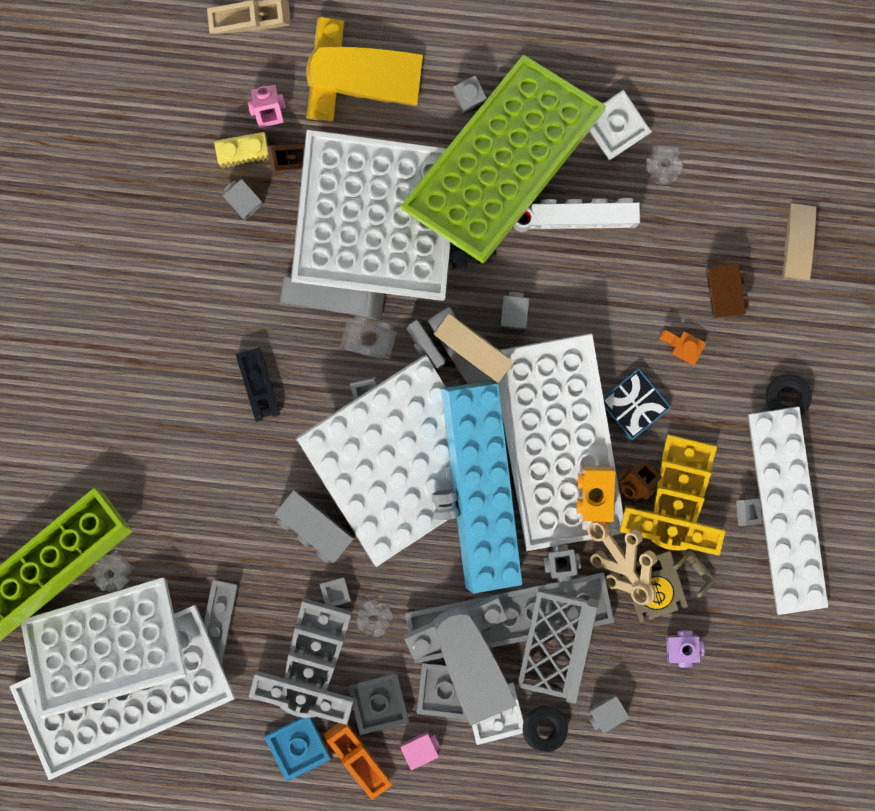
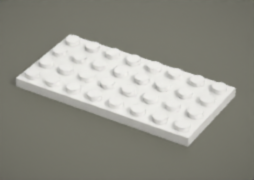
(551, 430)
(109, 725)

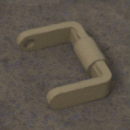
(700, 569)

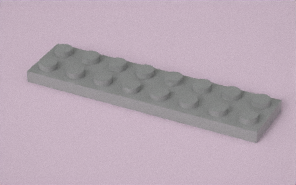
(519, 611)

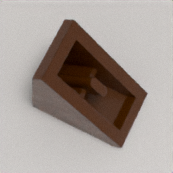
(286, 158)

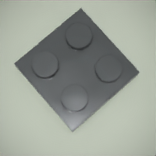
(378, 703)

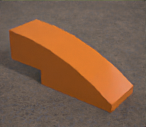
(357, 759)

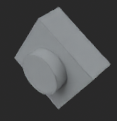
(749, 512)
(335, 592)

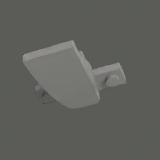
(468, 656)
(310, 667)

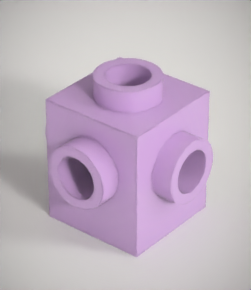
(676, 643)

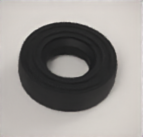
(789, 380)
(560, 729)

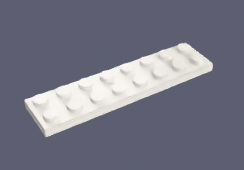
(788, 510)

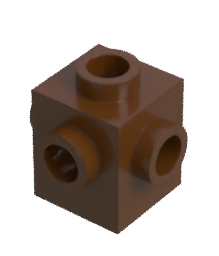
(639, 481)

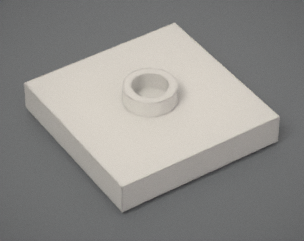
(619, 126)

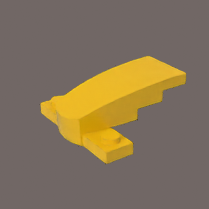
(357, 72)
(679, 500)

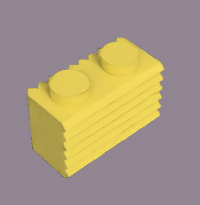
(242, 149)

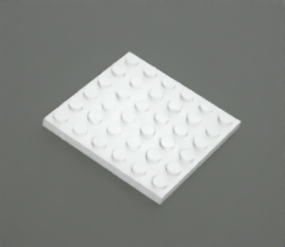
(354, 222)
(386, 459)

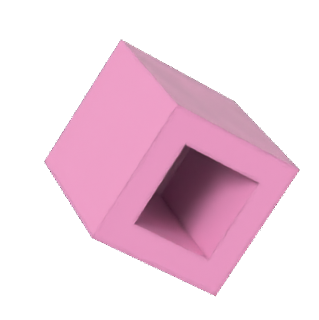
(420, 750)

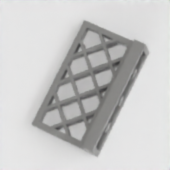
(579, 651)

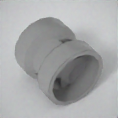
(445, 504)

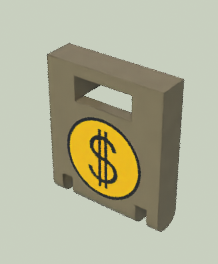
(667, 589)

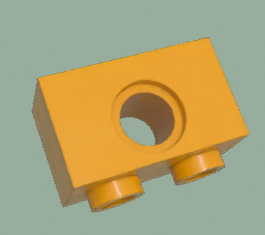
(603, 507)

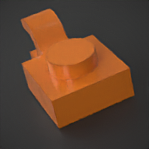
(685, 347)

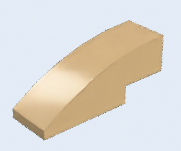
(248, 16)
(799, 242)
(473, 347)

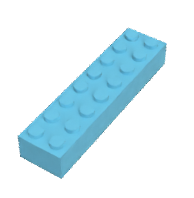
(482, 486)

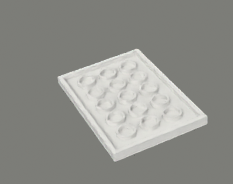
(103, 648)

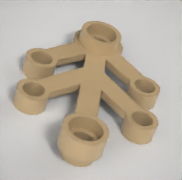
(624, 563)

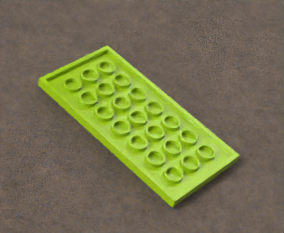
(503, 158)

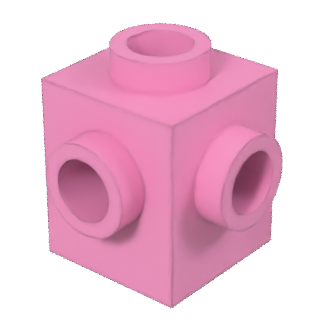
(267, 106)

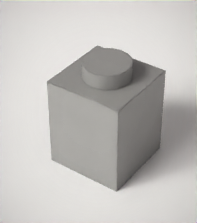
(469, 94)
(242, 199)
(514, 311)
(607, 714)

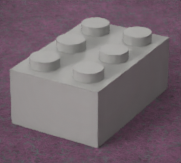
(313, 526)

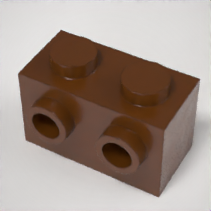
(726, 290)

